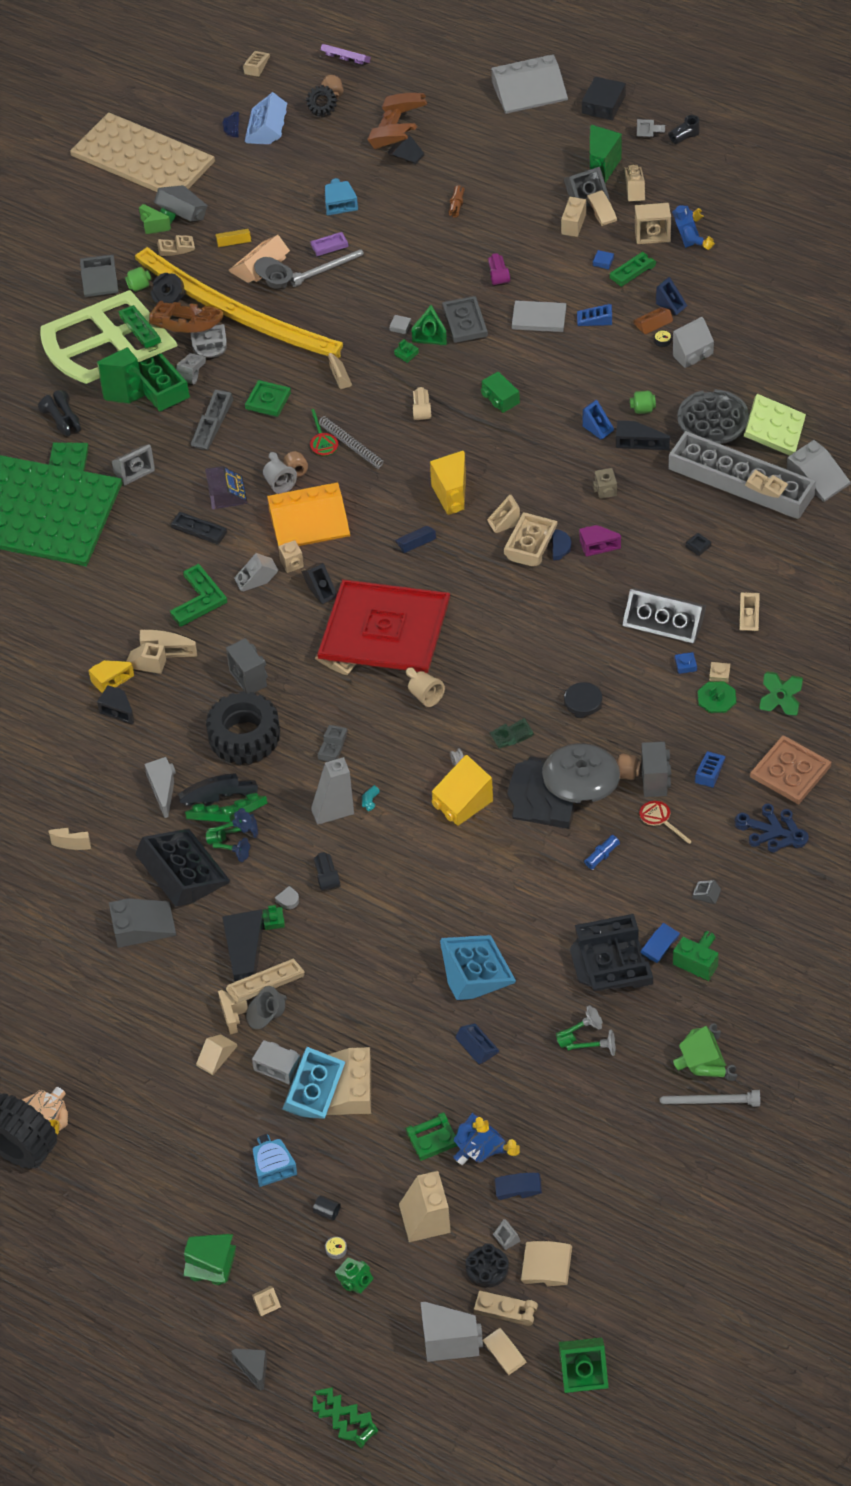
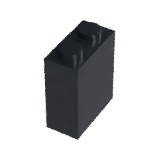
(603, 98)

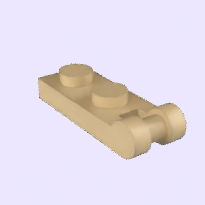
(505, 1308)

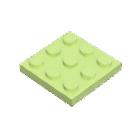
(774, 425)

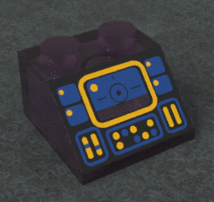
(225, 487)

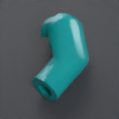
(368, 796)

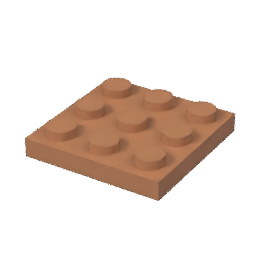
(790, 769)

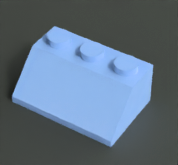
(266, 120)

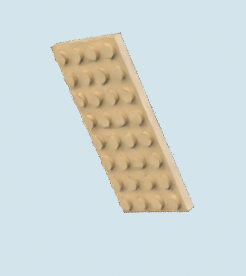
(141, 154)

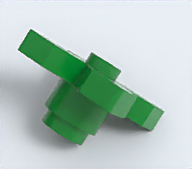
(775, 686)

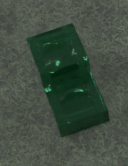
(507, 736)

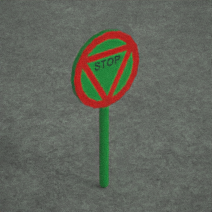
(323, 443)

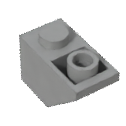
(256, 572)

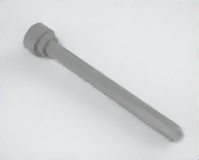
(298, 278)
(751, 1098)

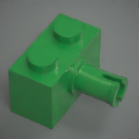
(697, 957)

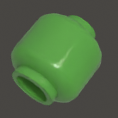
(138, 279)
(643, 402)

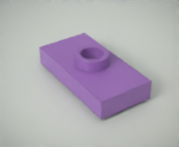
(329, 244)

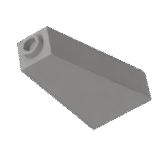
(333, 793)

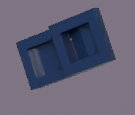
(518, 1184)

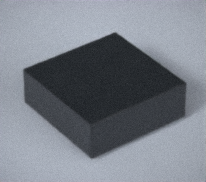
(698, 544)

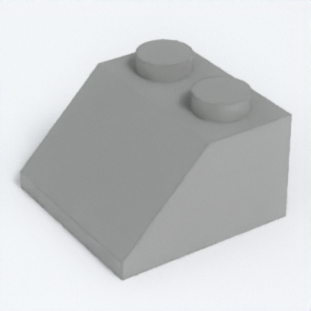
(692, 343)
(134, 464)

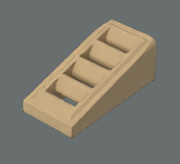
(256, 63)

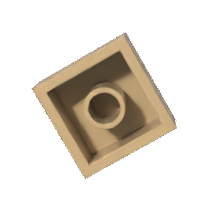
(652, 223)

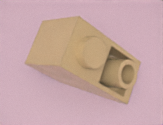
(148, 658)

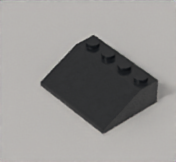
(181, 866)

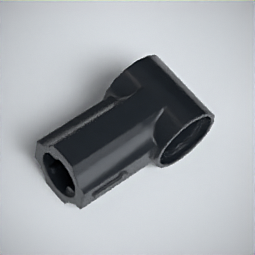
(689, 128)
(327, 875)

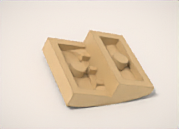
(546, 1263)

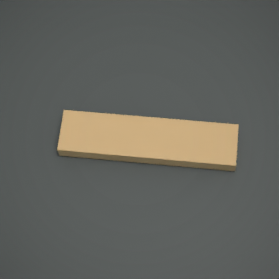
(274, 976)

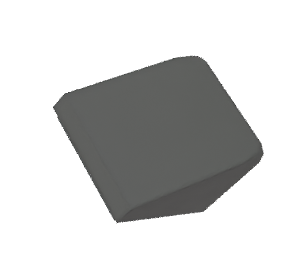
(707, 891)

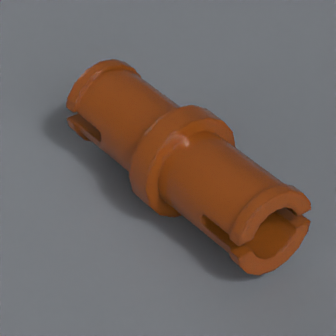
(456, 201)

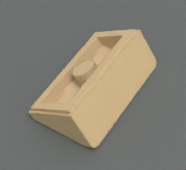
(339, 372)

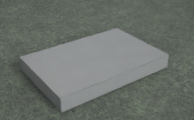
(539, 316)

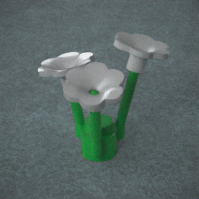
(567, 1037)

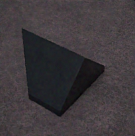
(407, 149)

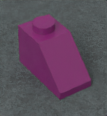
(598, 540)

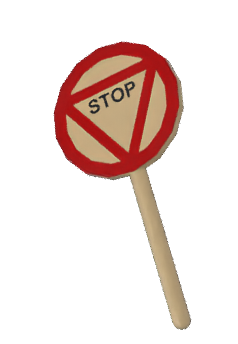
(658, 813)

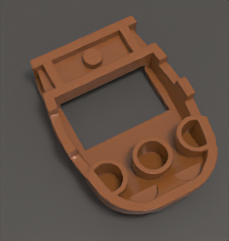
(201, 318)

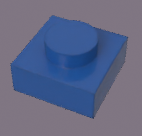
(685, 663)

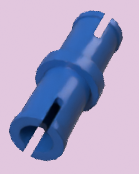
(601, 852)

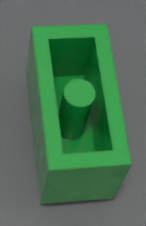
(500, 392)

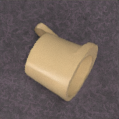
(425, 687)

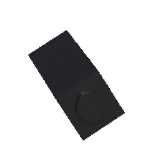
(319, 582)
(115, 704)

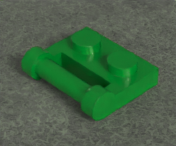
(434, 1142)

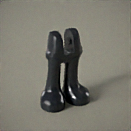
(63, 423)

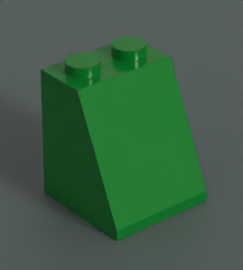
(605, 150)

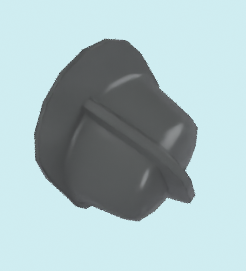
(273, 272)
(265, 1007)

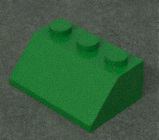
(120, 377)

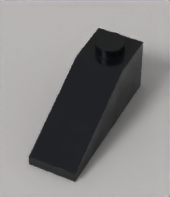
(639, 436)

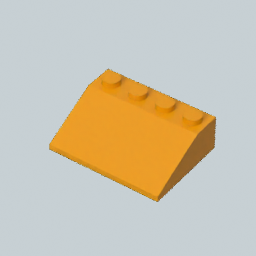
(309, 515)

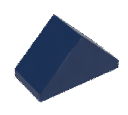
(669, 297)

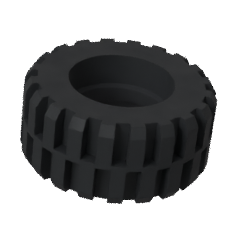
(239, 709)
(24, 1133)

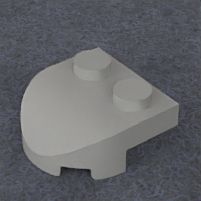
(210, 342)

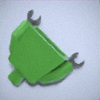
(703, 1054)

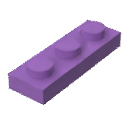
(345, 55)

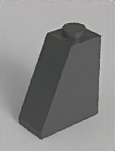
(181, 202)

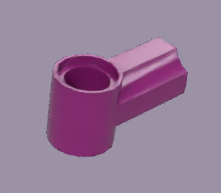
(498, 271)

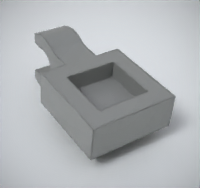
(646, 128)

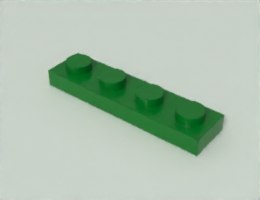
(140, 326)

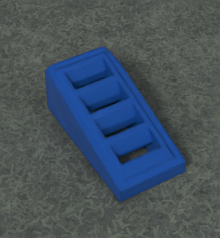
(601, 316)
(706, 779)

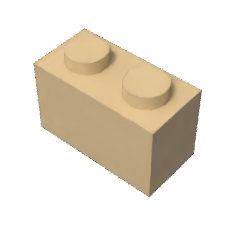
(573, 216)

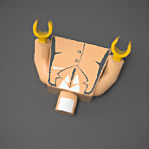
(51, 1107)

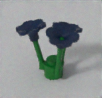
(243, 822)

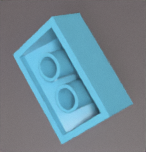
(313, 1084)

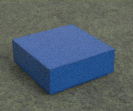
(603, 259)

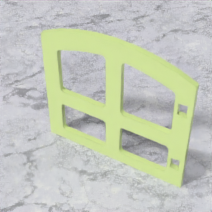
(111, 333)

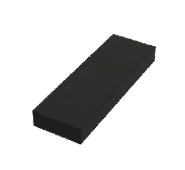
(199, 528)

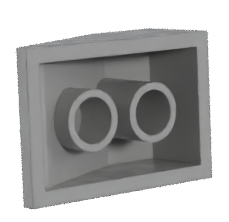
(817, 464)

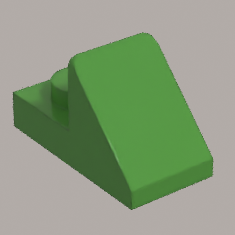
(154, 220)

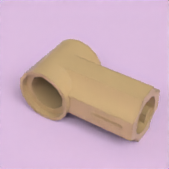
(421, 404)

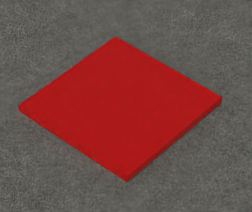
(384, 626)

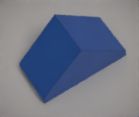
(596, 420)

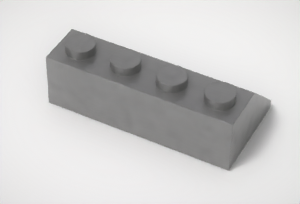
(663, 615)

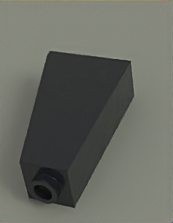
(244, 942)

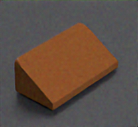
(653, 320)

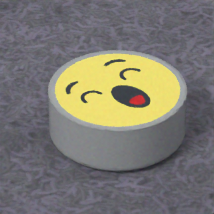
(336, 1247)

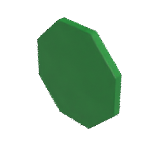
(716, 697)

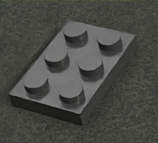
(464, 319)

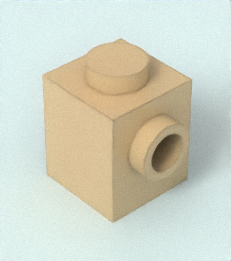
(291, 556)

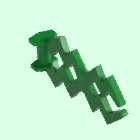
(338, 1410)

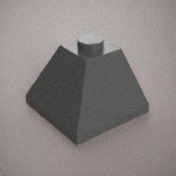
(586, 184)

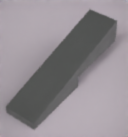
(212, 420)

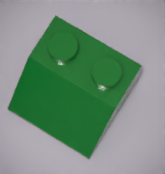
(583, 1365)

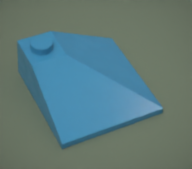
(474, 966)

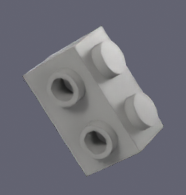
(276, 1061)

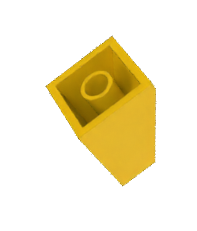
(449, 481)
(463, 791)

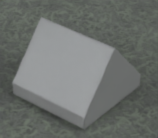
(506, 1235)

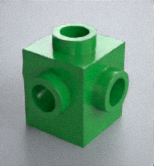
(354, 1275)

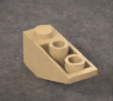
(635, 183)

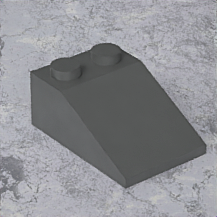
(141, 921)

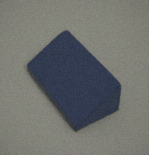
(416, 538)
(476, 1043)

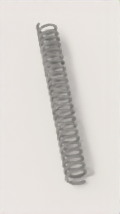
(350, 445)

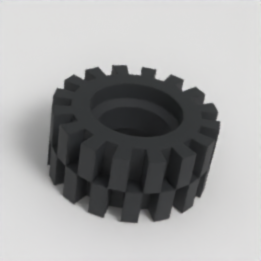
(321, 91)

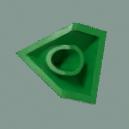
(429, 329)

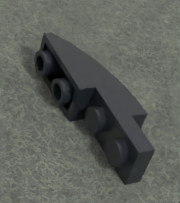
(210, 788)

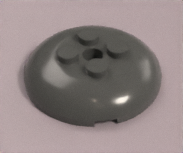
(713, 415)
(581, 773)

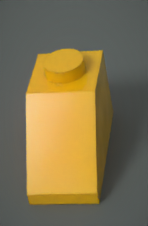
(110, 673)

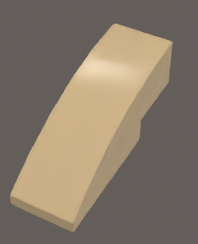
(174, 644)

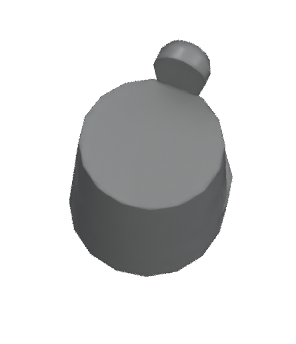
(278, 475)

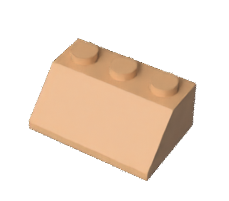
(272, 247)

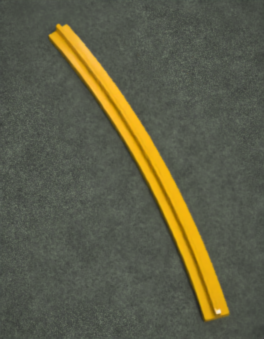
(240, 312)

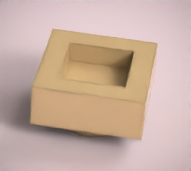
(719, 672)
(266, 1300)

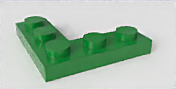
(209, 597)
(226, 813)

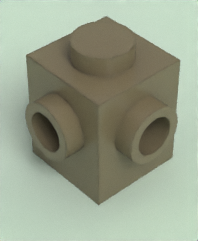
(605, 487)

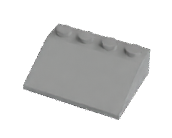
(529, 84)

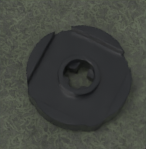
(168, 280)

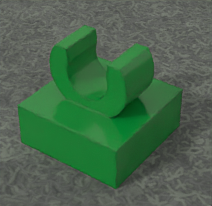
(406, 351)
(273, 918)

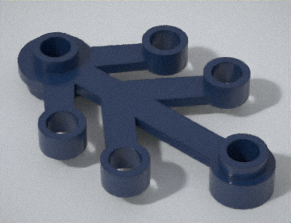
(743, 822)

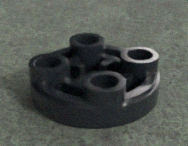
(583, 699)
(487, 1266)

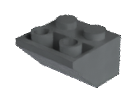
(99, 275)

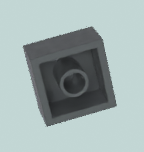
(247, 666)
(655, 769)

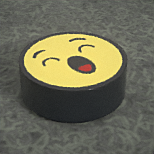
(662, 338)

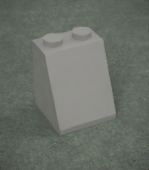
(449, 1333)

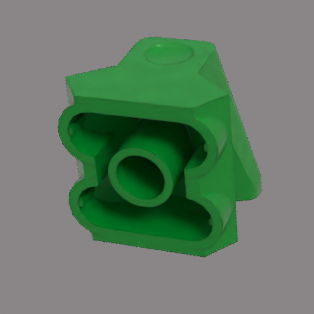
(209, 1258)

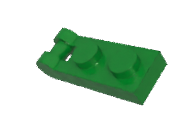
(632, 269)

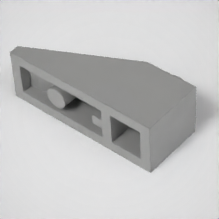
(161, 779)

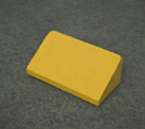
(233, 237)

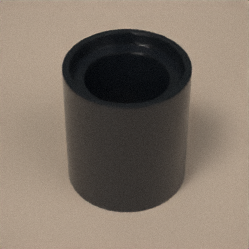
(326, 1207)

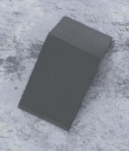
(253, 1364)

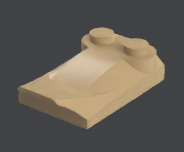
(529, 539)

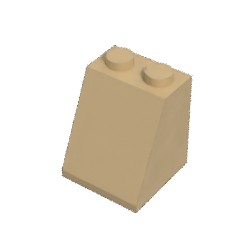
(425, 1208)

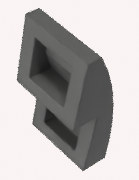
(333, 743)

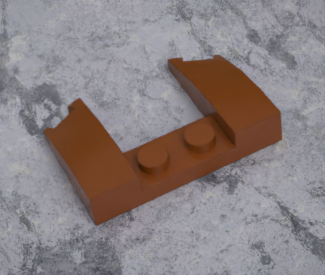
(388, 130)

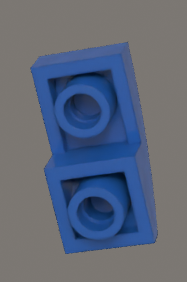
(660, 942)

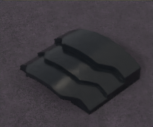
(532, 798)
(610, 954)

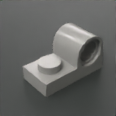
(190, 367)

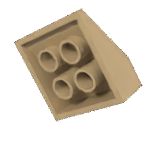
(354, 1085)

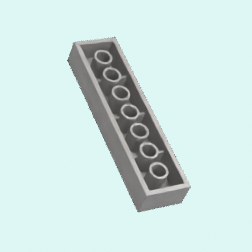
(731, 470)

